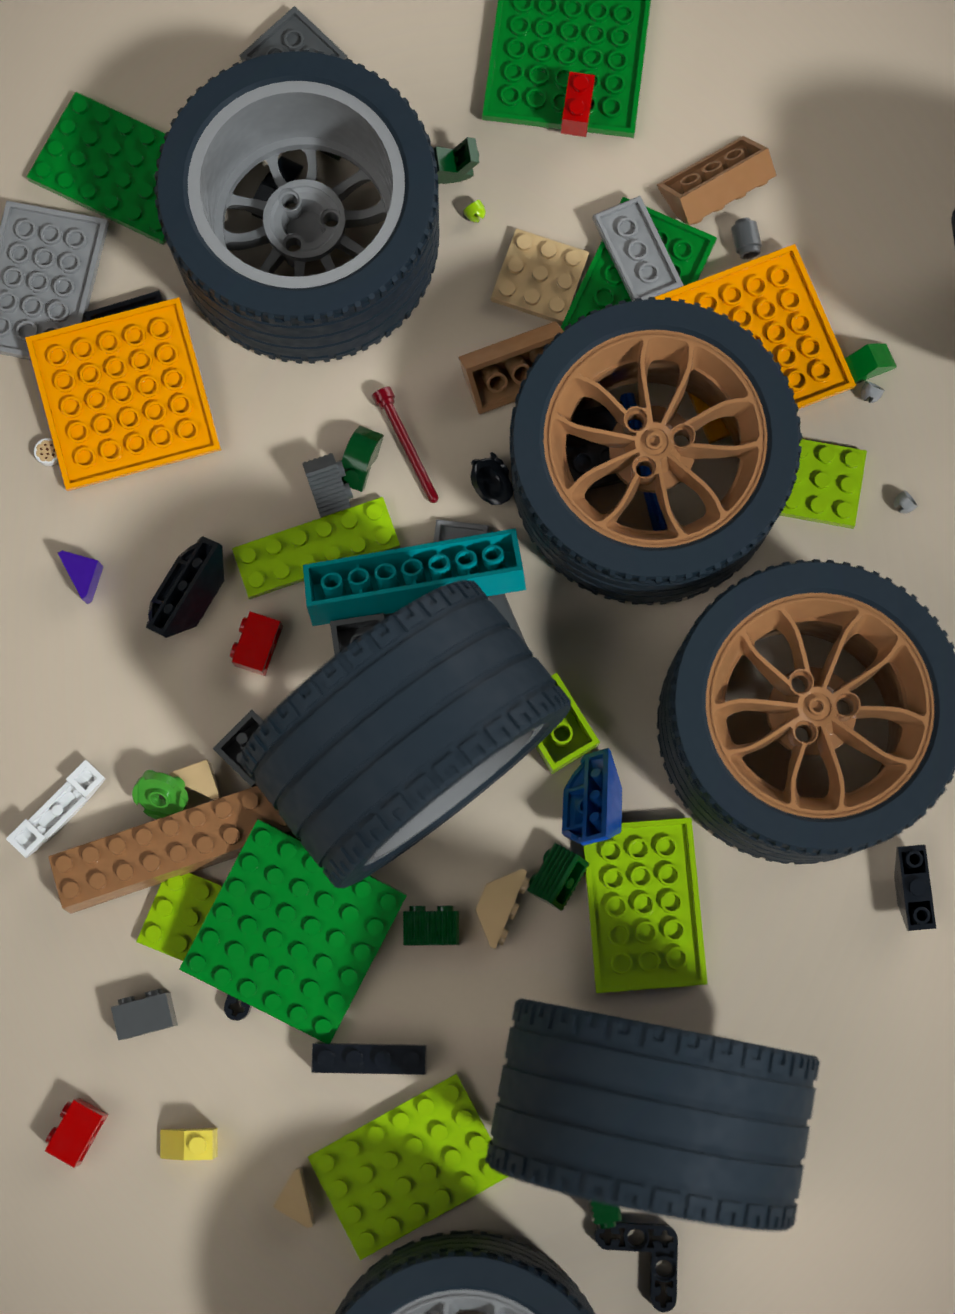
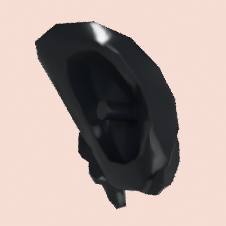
(491, 480)

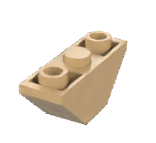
(499, 904)

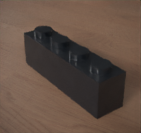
(369, 1058)

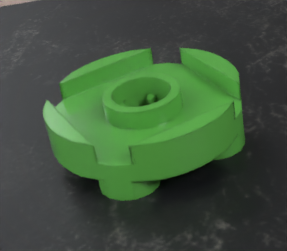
(152, 785)

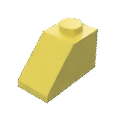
(189, 1144)

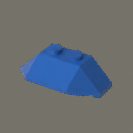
(593, 800)

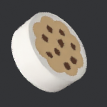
(45, 452)

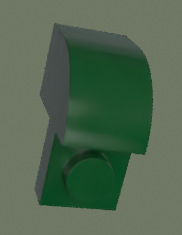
(456, 163)
(359, 456)

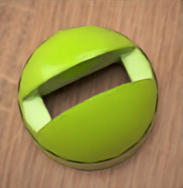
(474, 210)

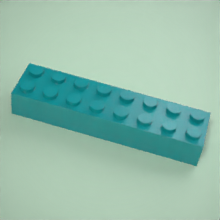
(399, 576)

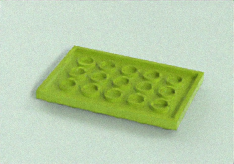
(645, 908)
(406, 1166)

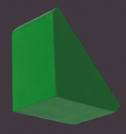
(870, 362)

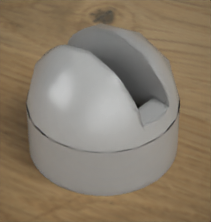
(872, 390)
(906, 501)

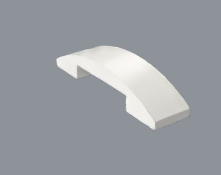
(57, 810)

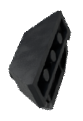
(187, 589)

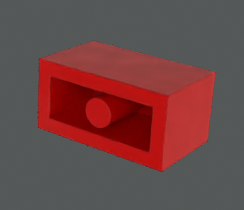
(577, 104)
(256, 643)
(75, 1132)

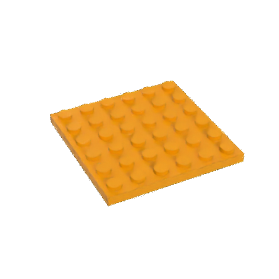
(782, 310)
(123, 394)

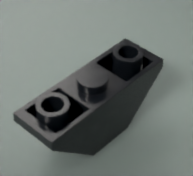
(914, 888)

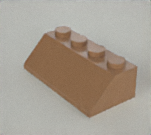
(717, 180)
(498, 369)

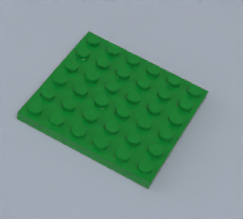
(547, 39)
(289, 935)

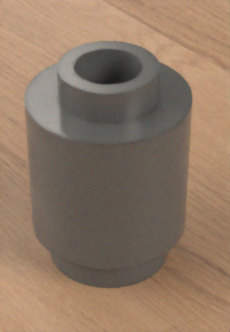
(746, 238)

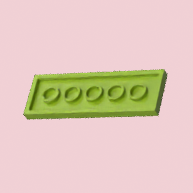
(280, 557)

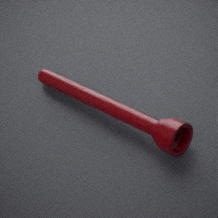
(385, 399)

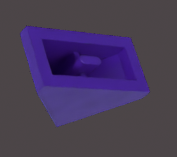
(83, 573)

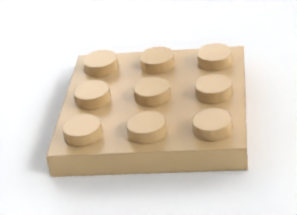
(539, 276)

